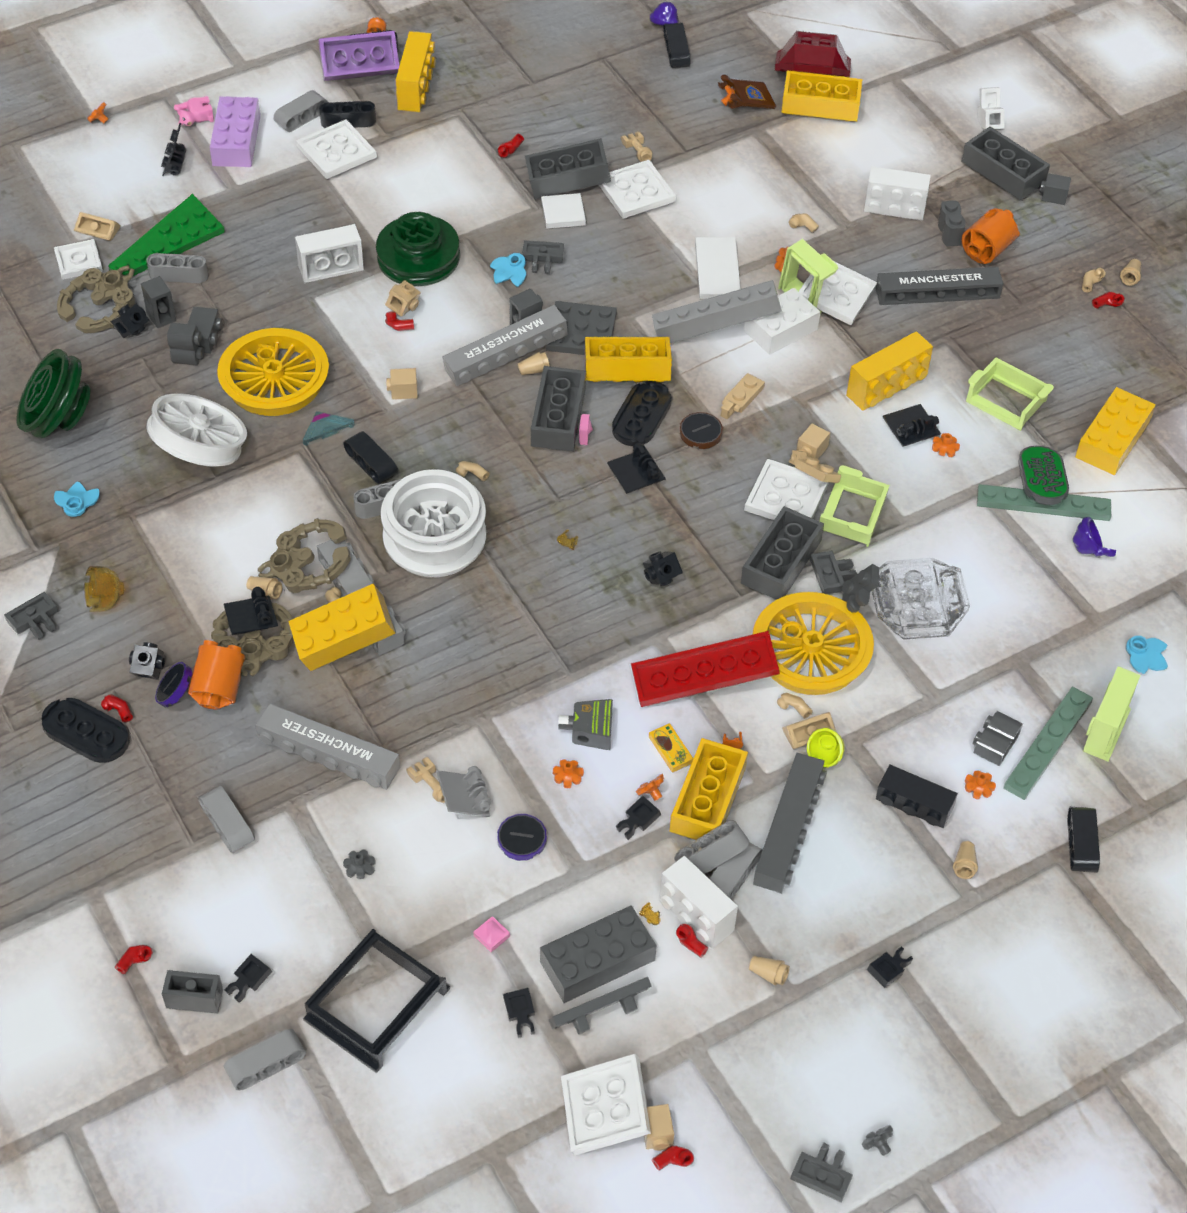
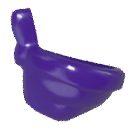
(664, 14)
(1088, 540)

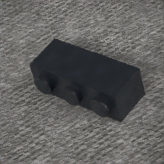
(916, 796)

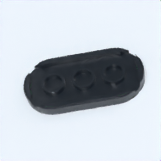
(641, 413)
(85, 730)

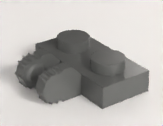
(543, 252)
(831, 572)
(857, 589)
(31, 613)
(822, 1176)

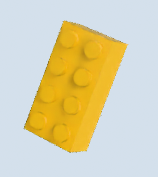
(415, 71)
(822, 96)
(628, 359)
(889, 371)
(1115, 431)
(341, 627)
(708, 789)

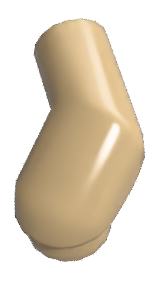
(803, 220)

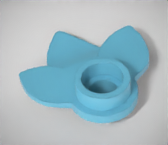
(506, 269)
(76, 499)
(1146, 654)

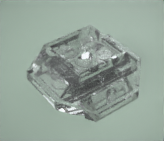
(920, 597)

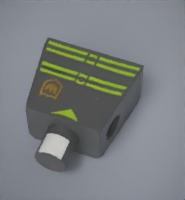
(590, 723)

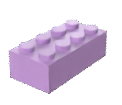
(235, 131)

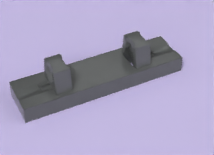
(623, 995)

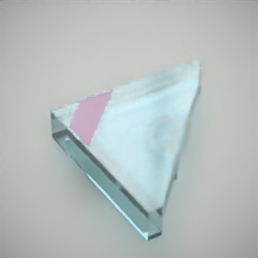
(325, 425)

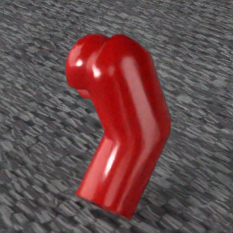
(509, 147)
(1110, 299)
(392, 321)
(112, 701)
(688, 939)
(133, 955)
(673, 1155)

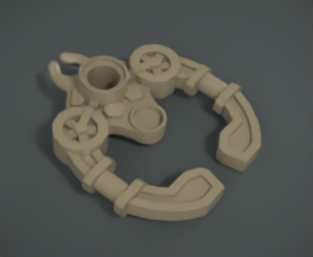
(105, 287)
(291, 558)
(253, 644)

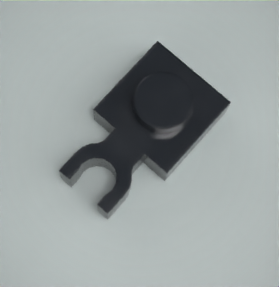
(639, 815)
(888, 968)
(249, 974)
(519, 1008)

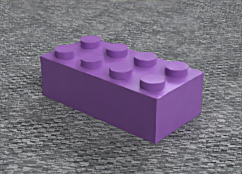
(358, 55)

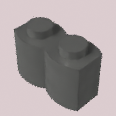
(951, 223)
(185, 344)
(997, 737)

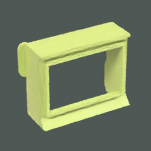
(817, 265)
(1014, 379)
(854, 482)
(1112, 714)

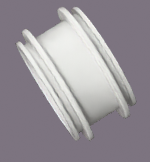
(409, 534)

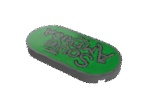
(1043, 475)

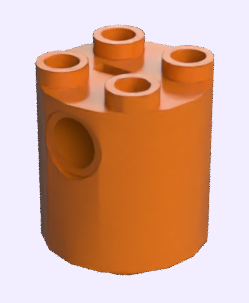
(990, 235)
(216, 675)

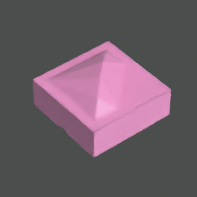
(585, 429)
(491, 934)

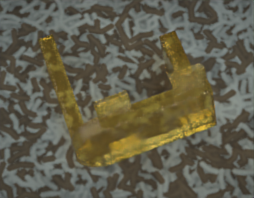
(563, 540)
(651, 916)

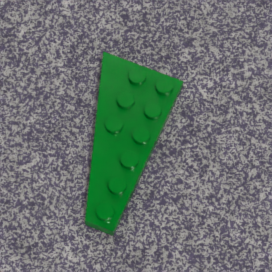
(176, 233)

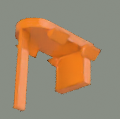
(736, 743)

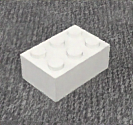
(897, 193)
(329, 253)
(785, 327)
(698, 902)

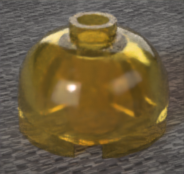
(103, 588)

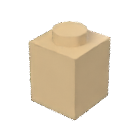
(402, 383)
(814, 441)
(661, 1128)

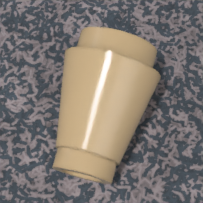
(1131, 273)
(533, 364)
(270, 585)
(965, 861)
(770, 969)

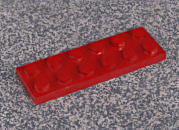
(705, 668)

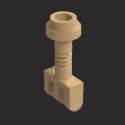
(643, 153)
(425, 773)

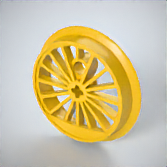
(271, 372)
(813, 644)

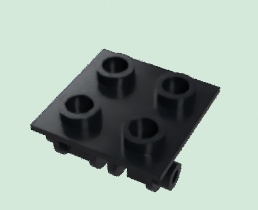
(175, 154)
(912, 425)
(636, 469)
(251, 613)

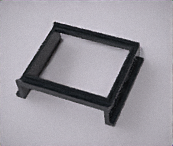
(346, 1038)

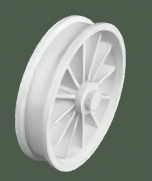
(196, 429)

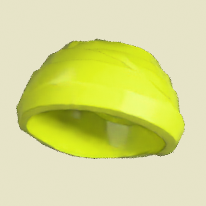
(826, 745)

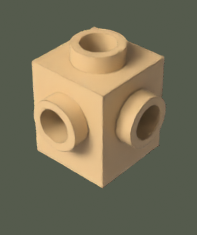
(403, 298)

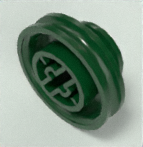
(418, 249)
(53, 395)

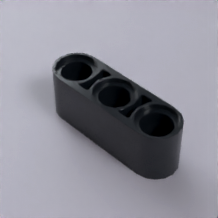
(676, 45)
(357, 113)
(370, 457)
(1083, 839)

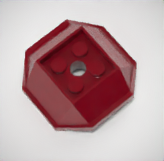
(814, 54)

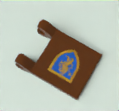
(748, 93)

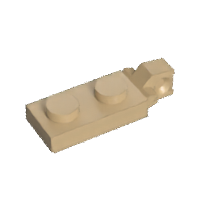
(741, 395)
(813, 468)

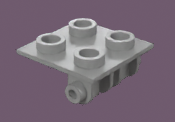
(465, 792)

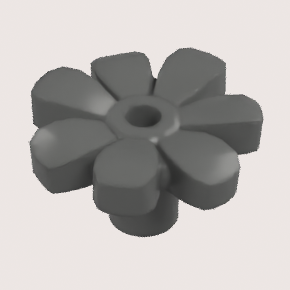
(359, 864)
(879, 1140)

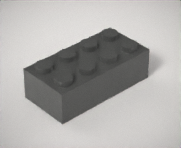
(1005, 163)
(567, 168)
(558, 408)
(782, 553)
(597, 954)

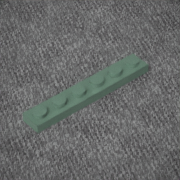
(1017, 500)
(1048, 743)

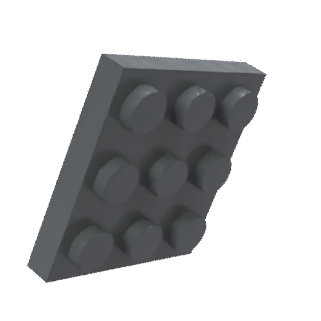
(583, 322)

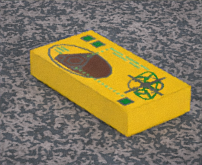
(670, 747)

